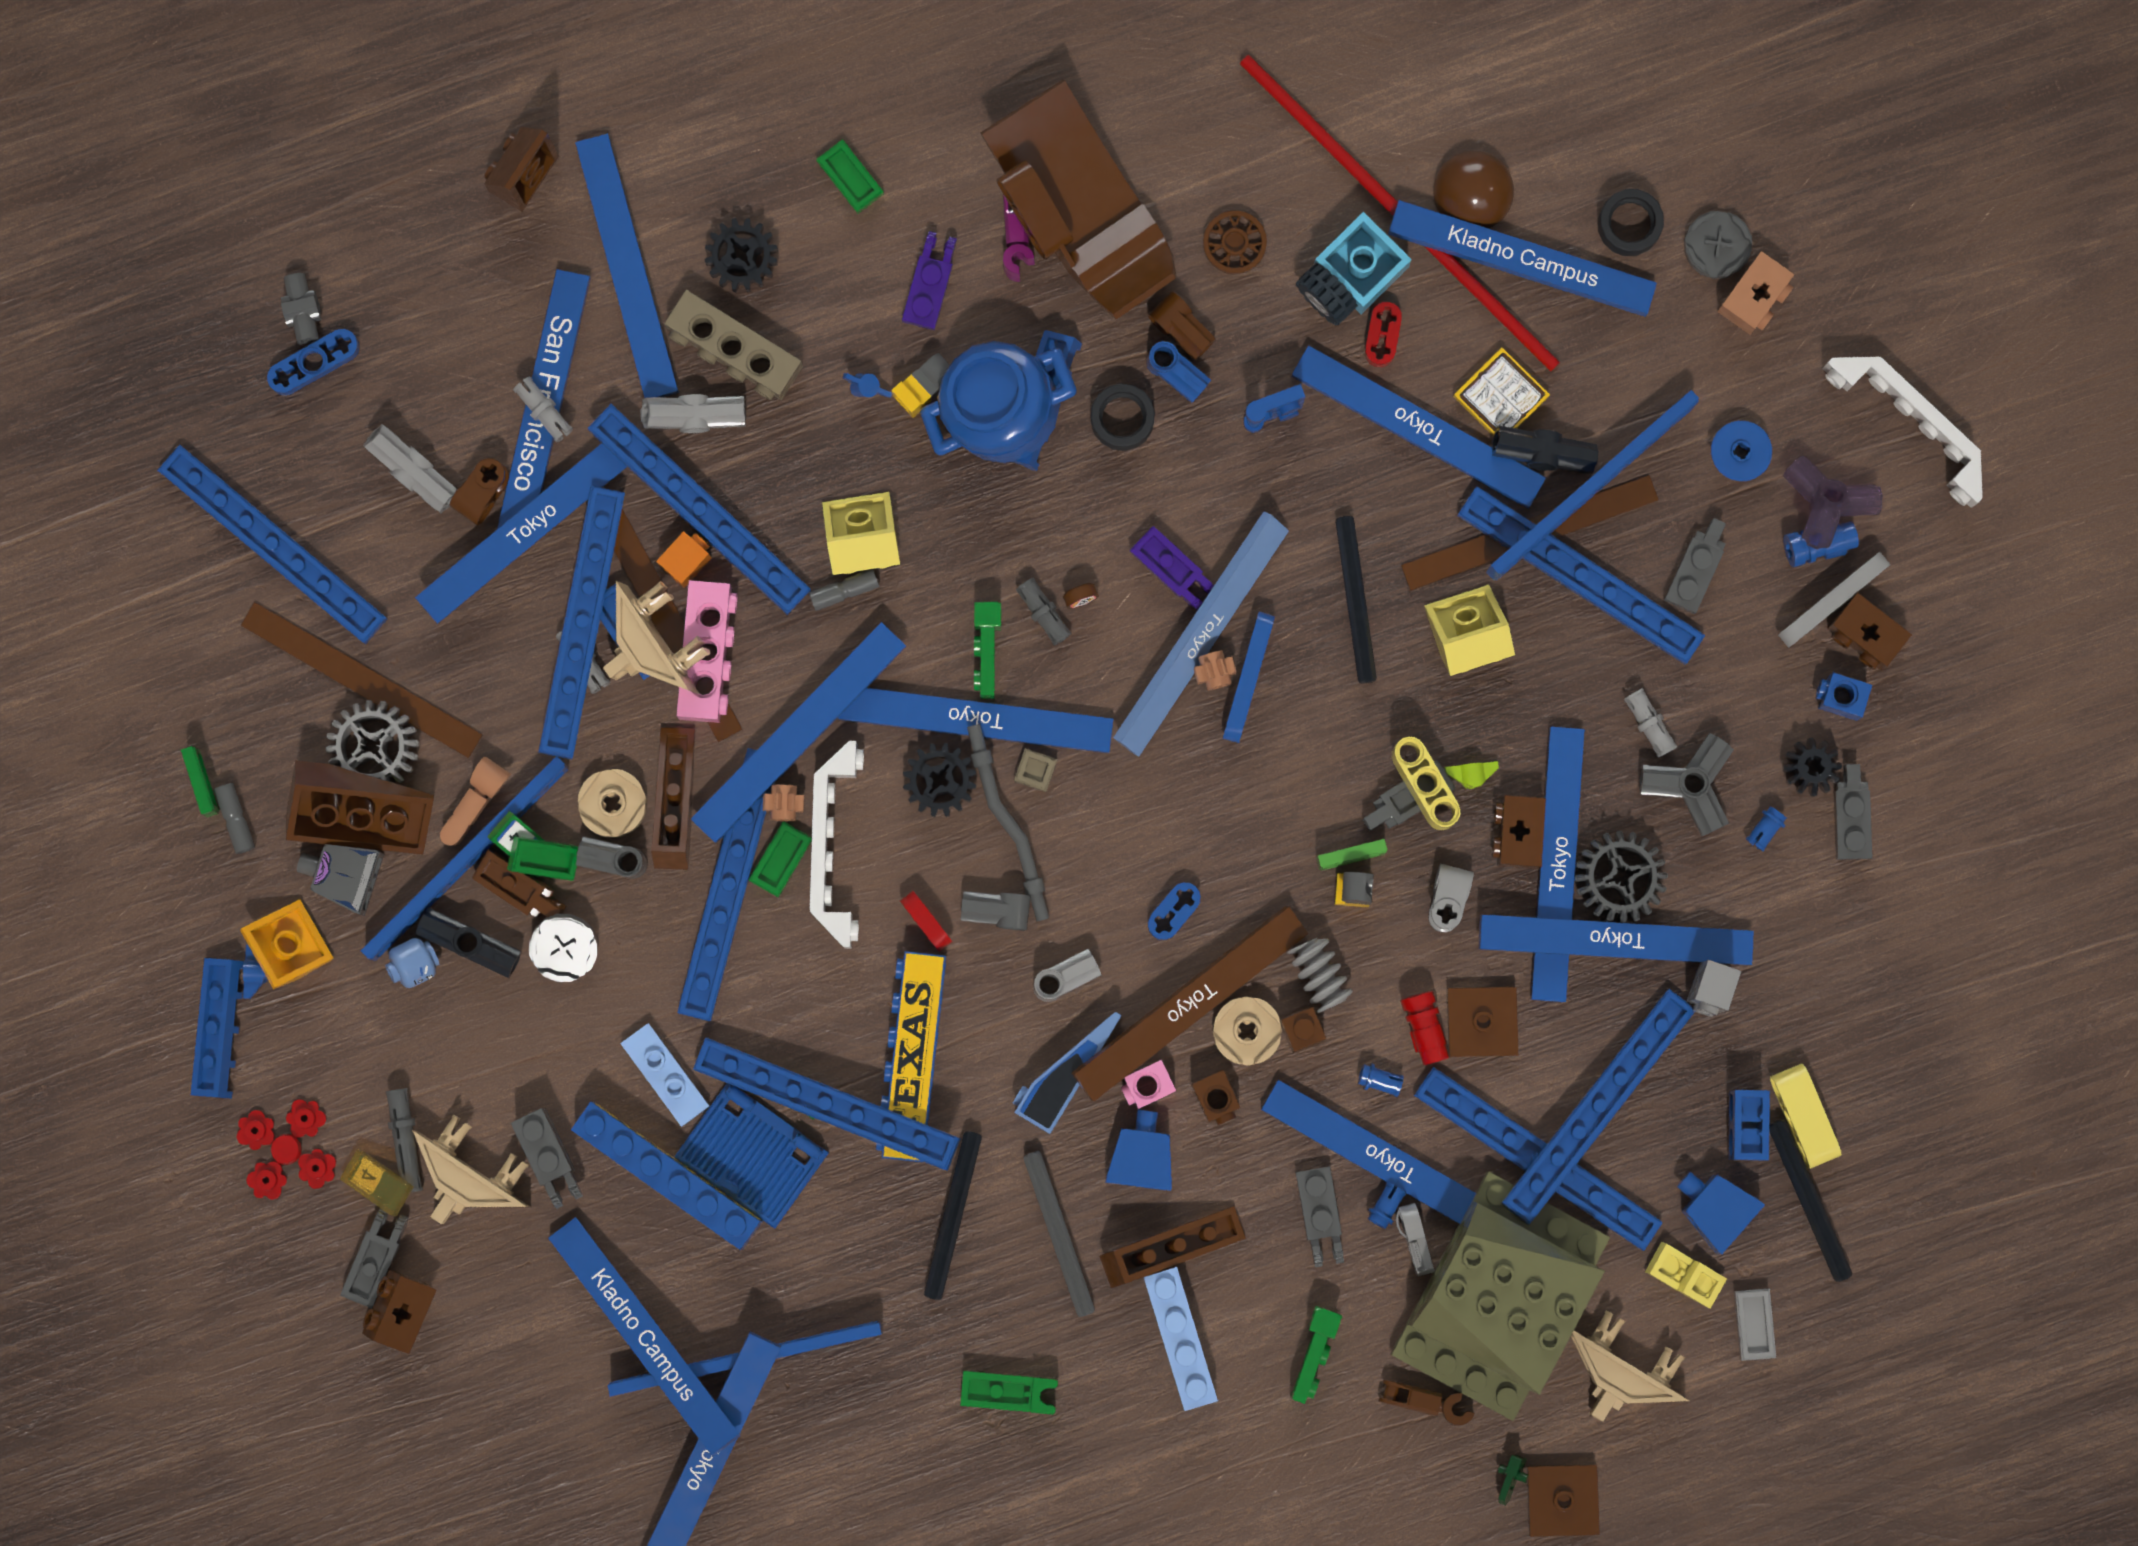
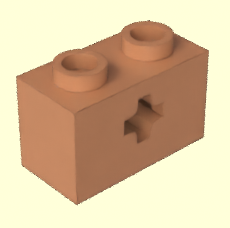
(1763, 275)

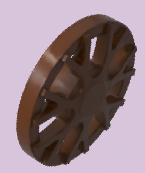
(1234, 242)

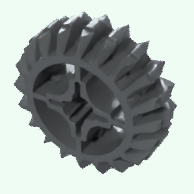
(1626, 892)

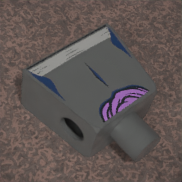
(343, 875)

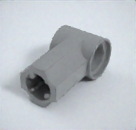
(1069, 975)

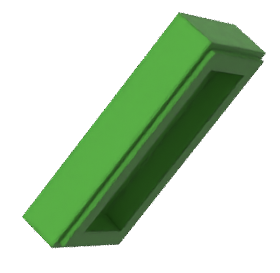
(1351, 854)

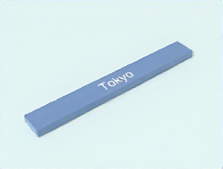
(1201, 633)

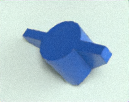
(865, 385)
(252, 975)

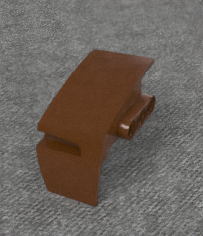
(1078, 201)

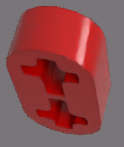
(1375, 332)
(926, 921)

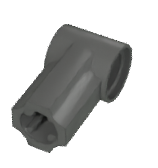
(608, 857)
(1002, 910)

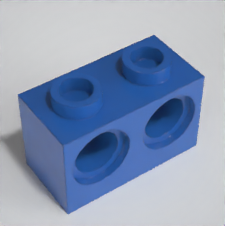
(1749, 1124)

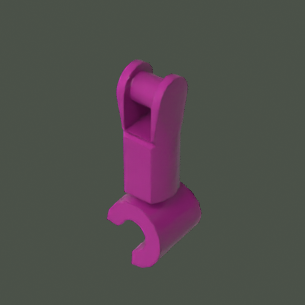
(1017, 244)

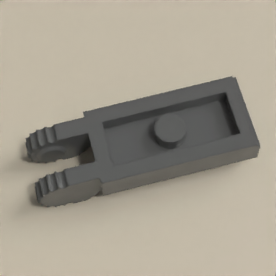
(1320, 1211)
(373, 1261)

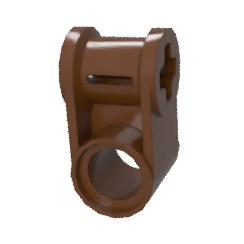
(477, 494)

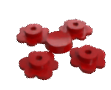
(286, 1149)

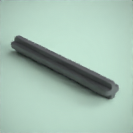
(1059, 1233)

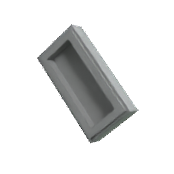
(1755, 1324)

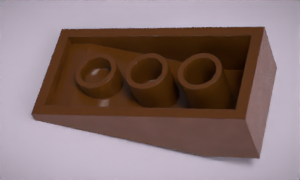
(355, 810)

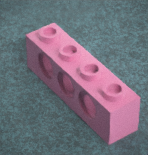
(700, 599)

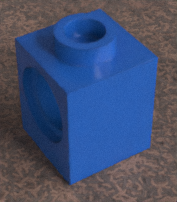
(1858, 692)

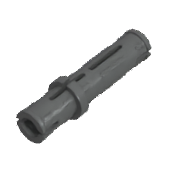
(403, 1136)

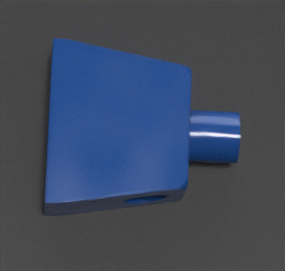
(1142, 1156)
(1718, 1209)

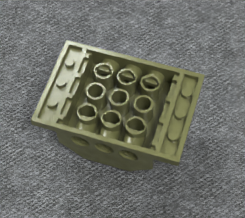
(1503, 1300)

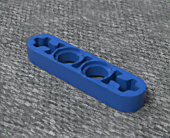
(1248, 677)

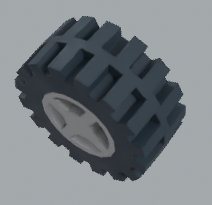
(1326, 294)

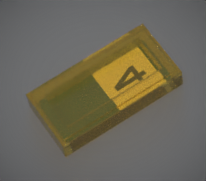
(376, 1183)

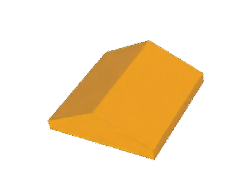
(286, 944)

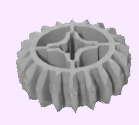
(359, 756)

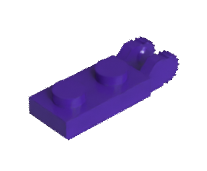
(929, 285)
(1170, 566)

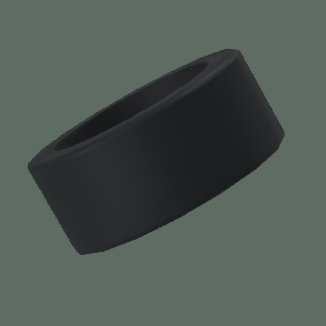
(1640, 198)
(1124, 391)

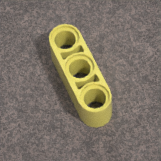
(1425, 766)
(1805, 1116)

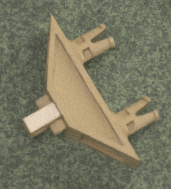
(641, 644)
(461, 1184)
(1616, 1379)

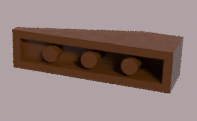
(673, 799)
(1172, 1247)

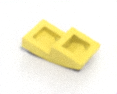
(1685, 1275)

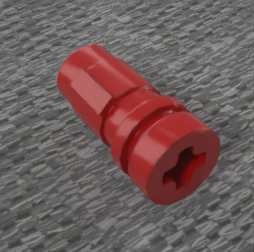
(1427, 1031)

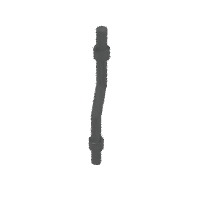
(982, 759)

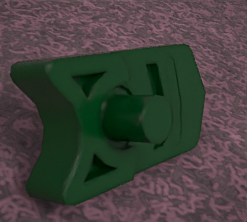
(1513, 1472)

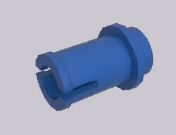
(1767, 827)
(1380, 1080)
(1386, 1207)

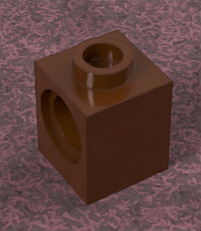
(1205, 1086)

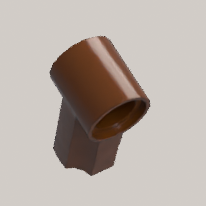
(1175, 319)

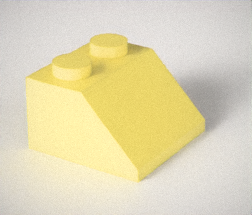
(861, 533)
(1470, 630)

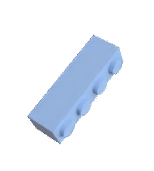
(1180, 1338)

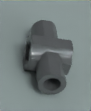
(301, 308)

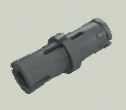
(1043, 611)

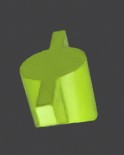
(1472, 774)

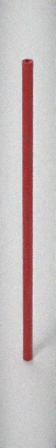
(1390, 204)

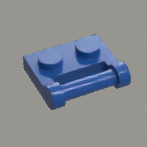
(1281, 404)

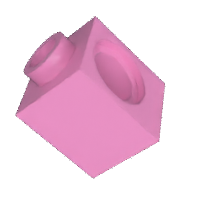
(1159, 1074)

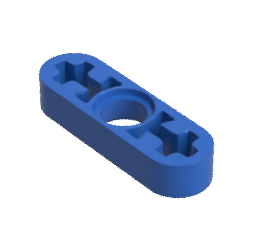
(311, 376)

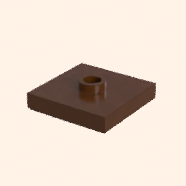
(1482, 1022)
(1563, 1500)

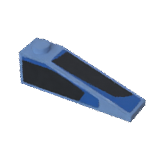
(1054, 1088)

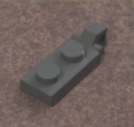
(1697, 568)
(1398, 803)
(1852, 816)

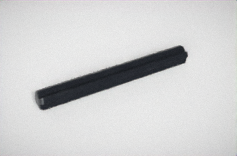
(1356, 599)
(1810, 1200)
(952, 1215)

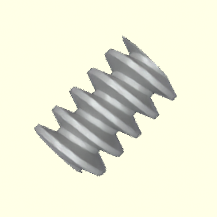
(1320, 973)

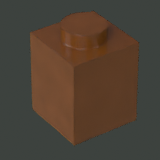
(1302, 1030)

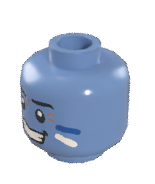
(412, 963)

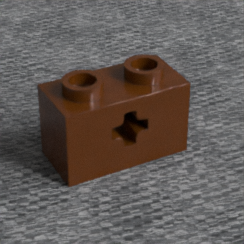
(1886, 634)
(1531, 815)
(400, 1328)

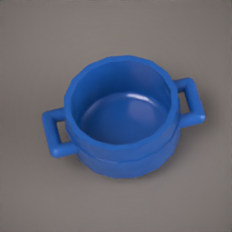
(998, 402)

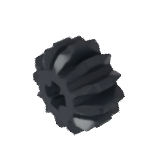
(1801, 770)

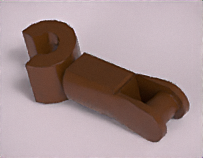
(1425, 1402)

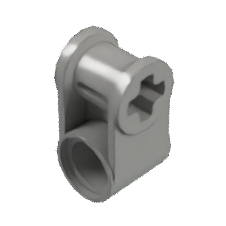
(1450, 891)

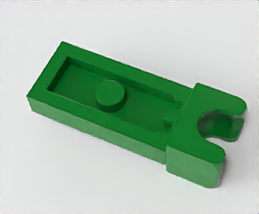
(988, 620)
(1323, 1325)
(1006, 1392)

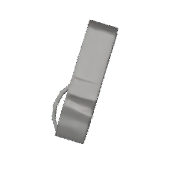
(1415, 1239)

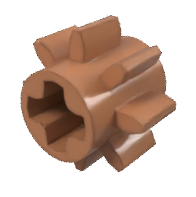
(1215, 670)
(783, 803)

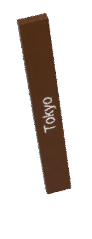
(1189, 1003)

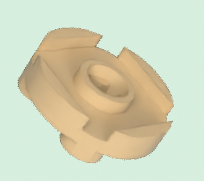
(592, 804)
(1267, 1031)

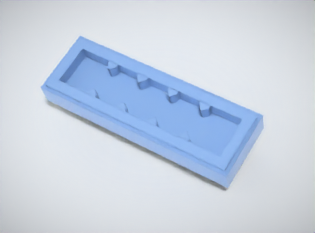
(665, 1074)

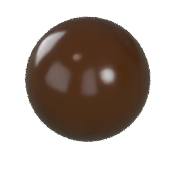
(1474, 188)

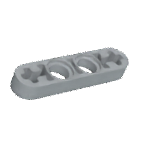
(1834, 599)

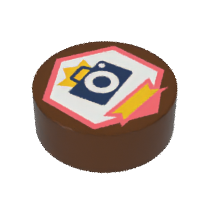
(1080, 595)

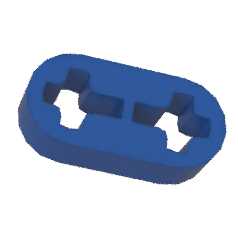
(1180, 916)

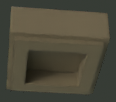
(1035, 770)

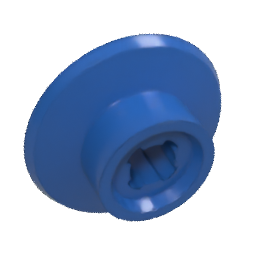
(1749, 437)

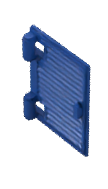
(751, 1155)

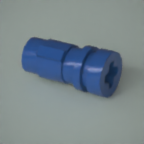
(1799, 553)

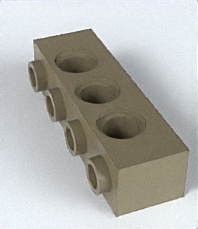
(693, 311)

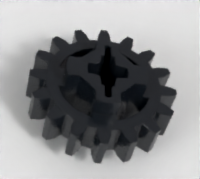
(730, 263)
(953, 789)

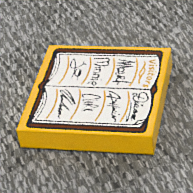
(1501, 393)

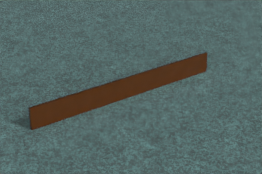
(1485, 549)
(667, 618)
(360, 679)

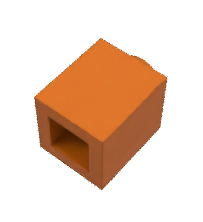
(685, 558)

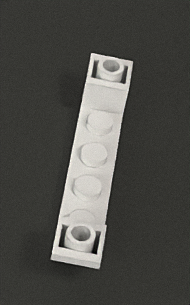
(1967, 483)
(841, 765)

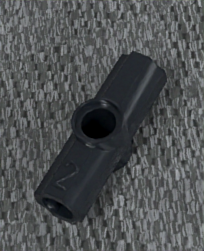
(1544, 450)
(449, 932)

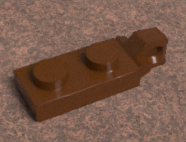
(518, 889)

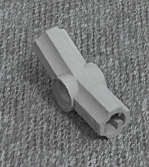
(693, 413)
(410, 468)

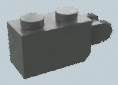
(546, 1153)

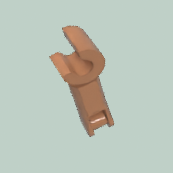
(487, 780)

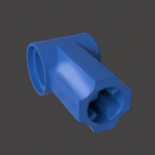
(1180, 373)

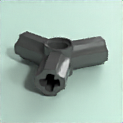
(1705, 766)

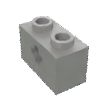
(1713, 988)

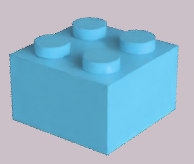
(1364, 261)

